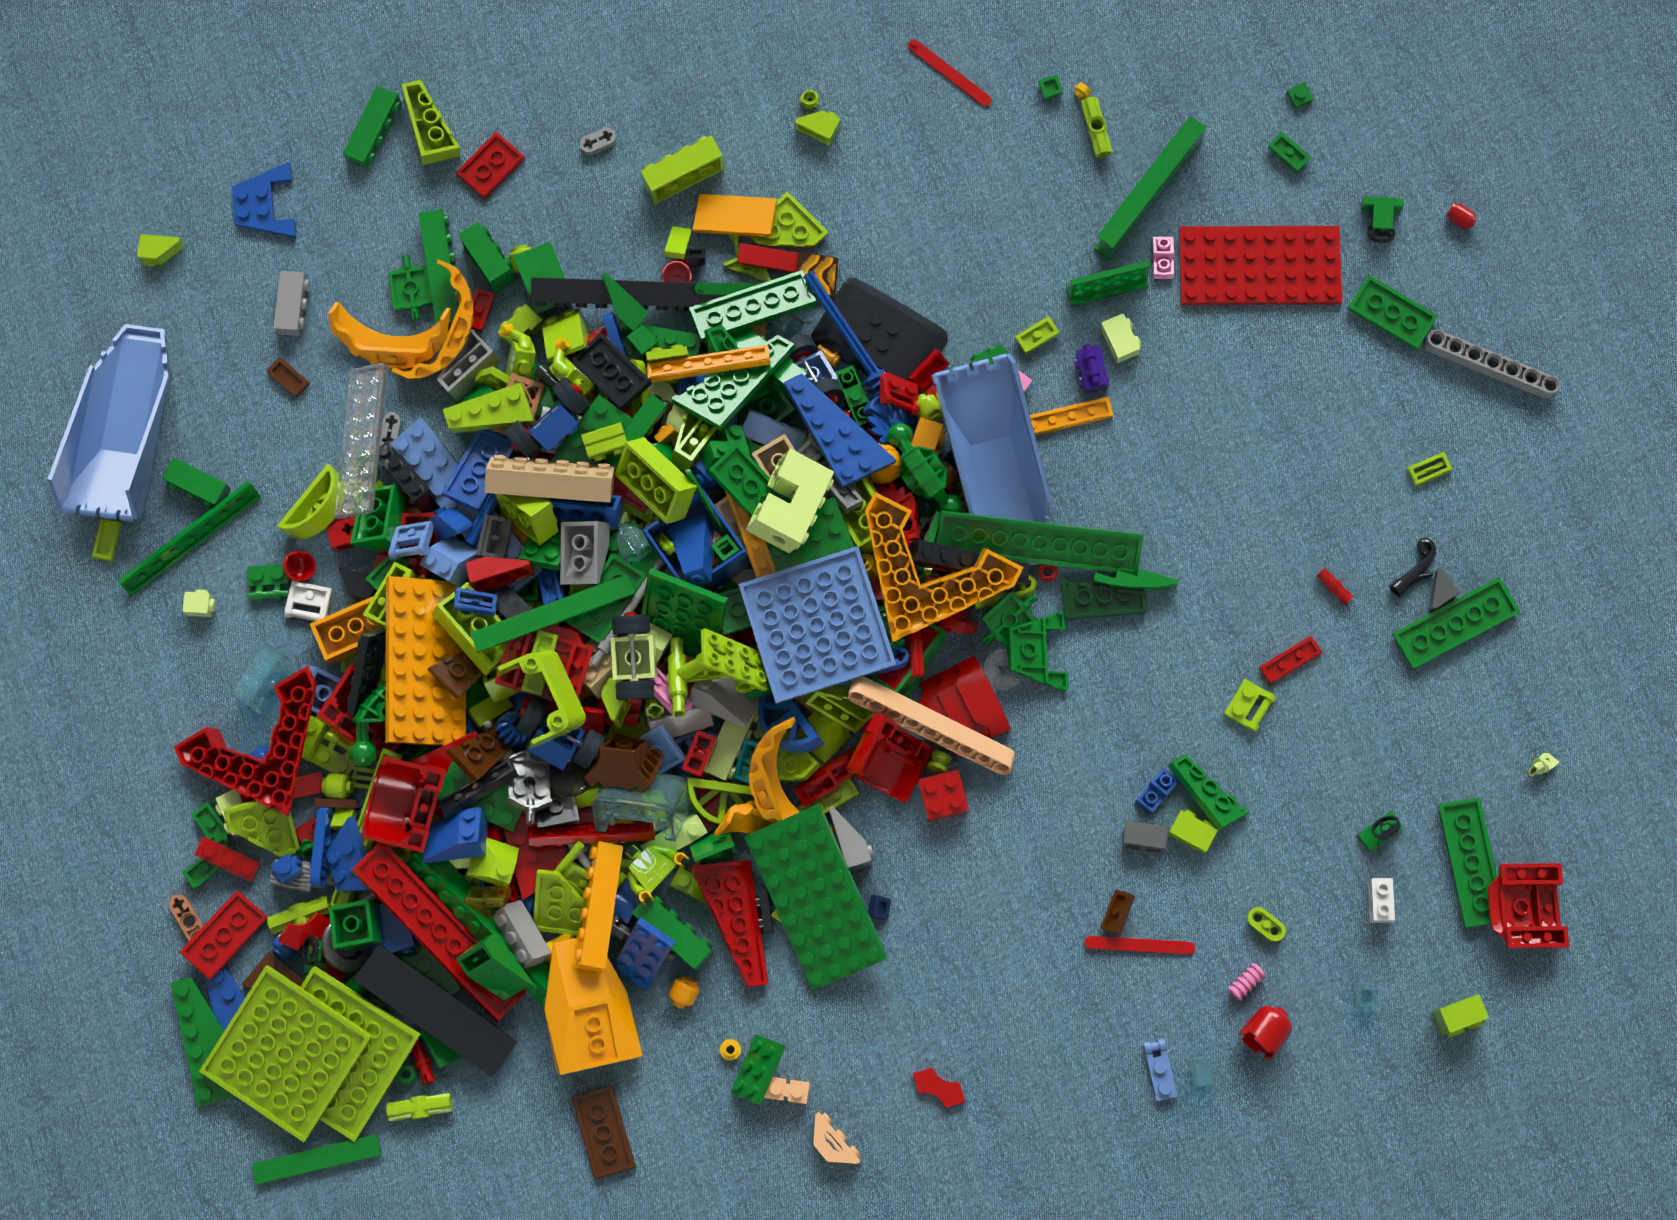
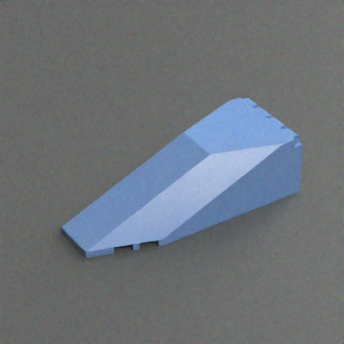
(114, 429)
(993, 440)

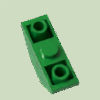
(855, 396)

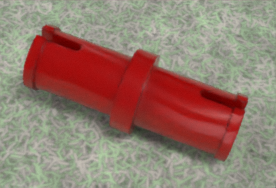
(1335, 586)
(422, 1062)

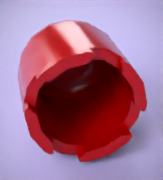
(1267, 1031)

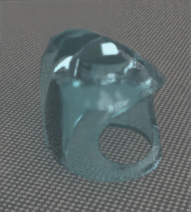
(790, 324)
(630, 541)

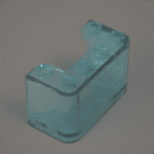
(662, 804)

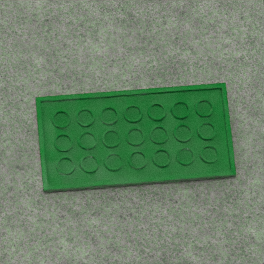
(816, 897)

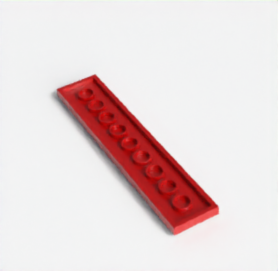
(426, 920)

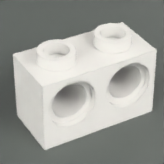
(1381, 900)

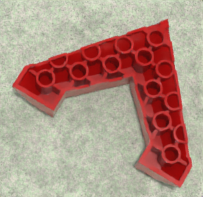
(267, 779)

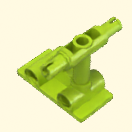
(718, 660)

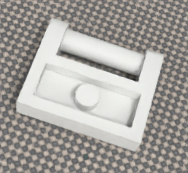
(308, 595)

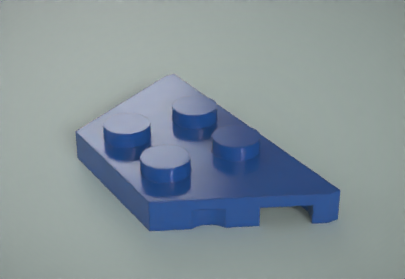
(344, 855)

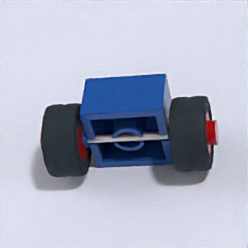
(554, 424)
(561, 748)

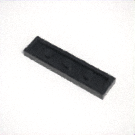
(474, 791)

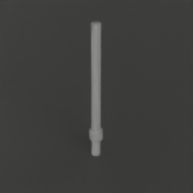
(605, 646)

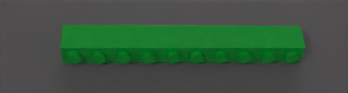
(452, 889)

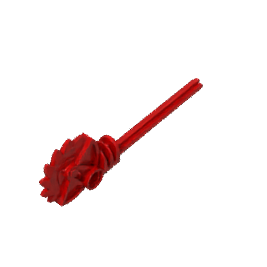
(909, 501)

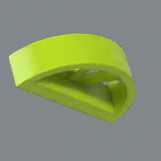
(314, 508)
(715, 787)

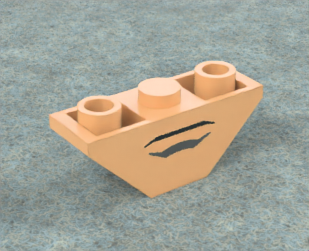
(831, 1142)

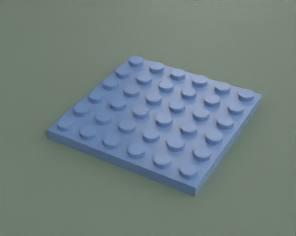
(817, 624)

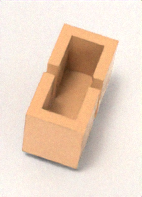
(795, 1091)

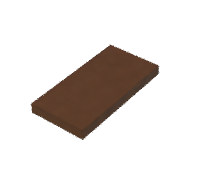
(603, 1132)

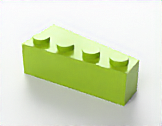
(430, 131)
(491, 411)

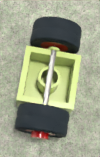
(633, 657)

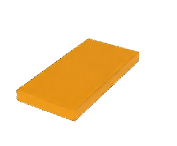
(735, 215)

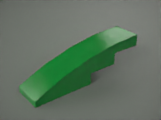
(1142, 582)

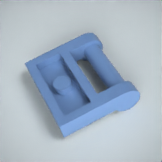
(410, 535)

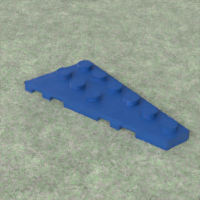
(841, 440)

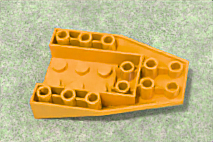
(587, 1014)

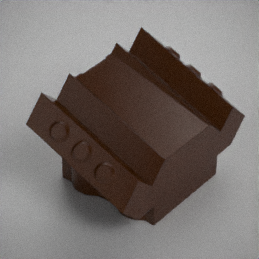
(625, 763)

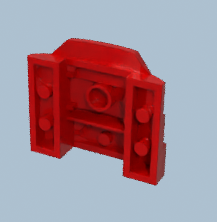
(570, 649)
(966, 698)
(1526, 906)

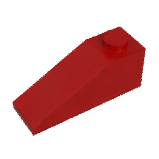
(494, 572)

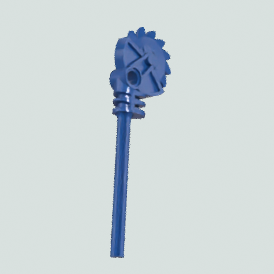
(879, 415)

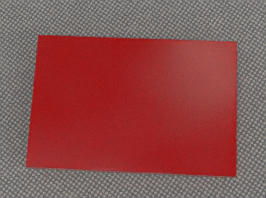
(490, 165)

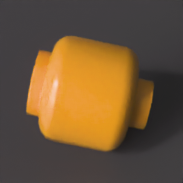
(684, 991)

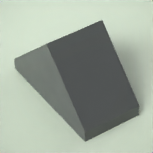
(1442, 590)

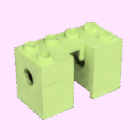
(784, 522)

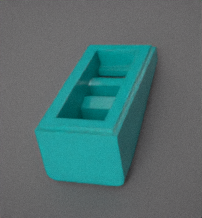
(746, 750)

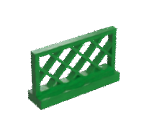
(1108, 283)

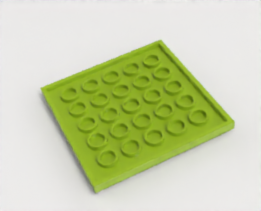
(285, 1053)
(378, 1062)

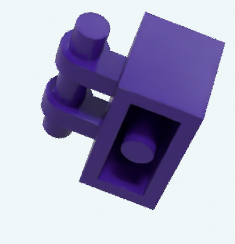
(1091, 369)

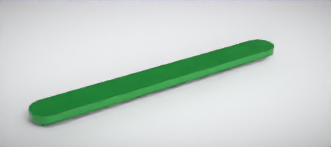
(721, 288)
(706, 503)

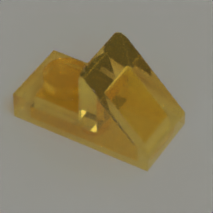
(486, 898)

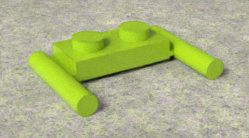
(576, 874)

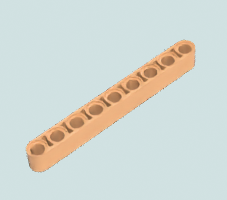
(931, 725)

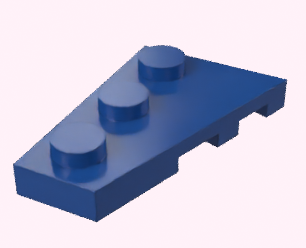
(224, 996)

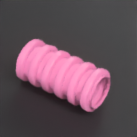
(1246, 982)

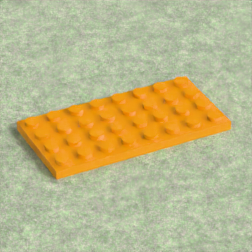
(416, 702)

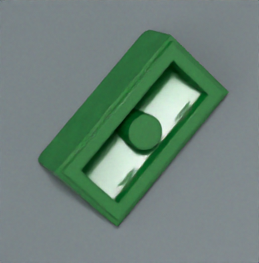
(441, 1053)

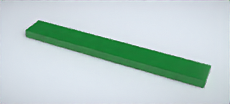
(189, 538)
(552, 613)

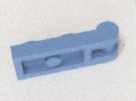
(1160, 1070)

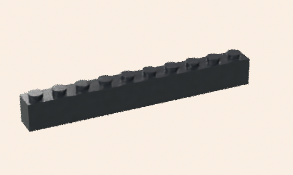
(593, 292)

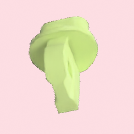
(1542, 764)

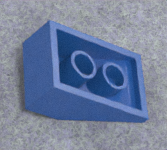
(457, 836)

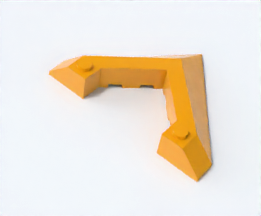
(917, 605)

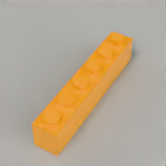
(599, 906)

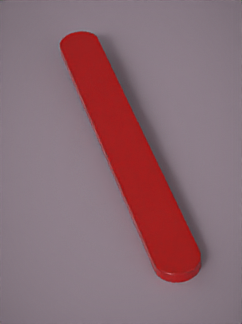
(949, 72)
(1139, 945)

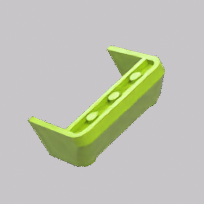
(570, 712)

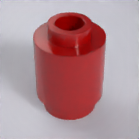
(1461, 216)

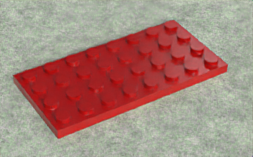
(1260, 265)

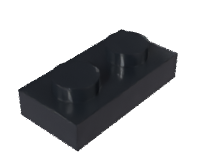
(765, 920)

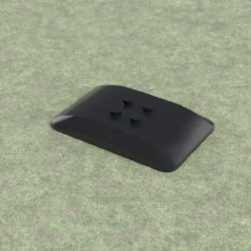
(887, 329)

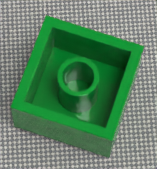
(355, 925)

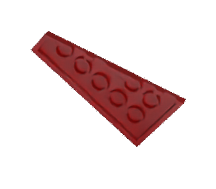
(531, 857)
(732, 902)

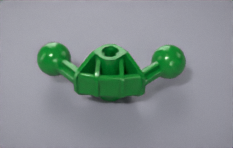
(922, 469)
(372, 710)

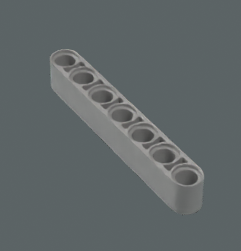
(1502, 363)

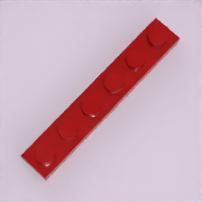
(586, 834)

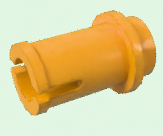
(831, 357)

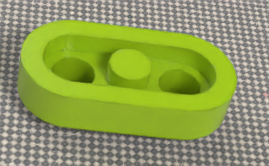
(1267, 922)

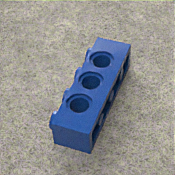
(588, 510)

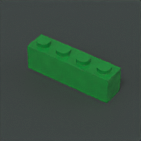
(372, 127)

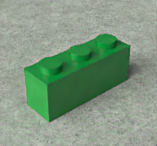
(195, 483)

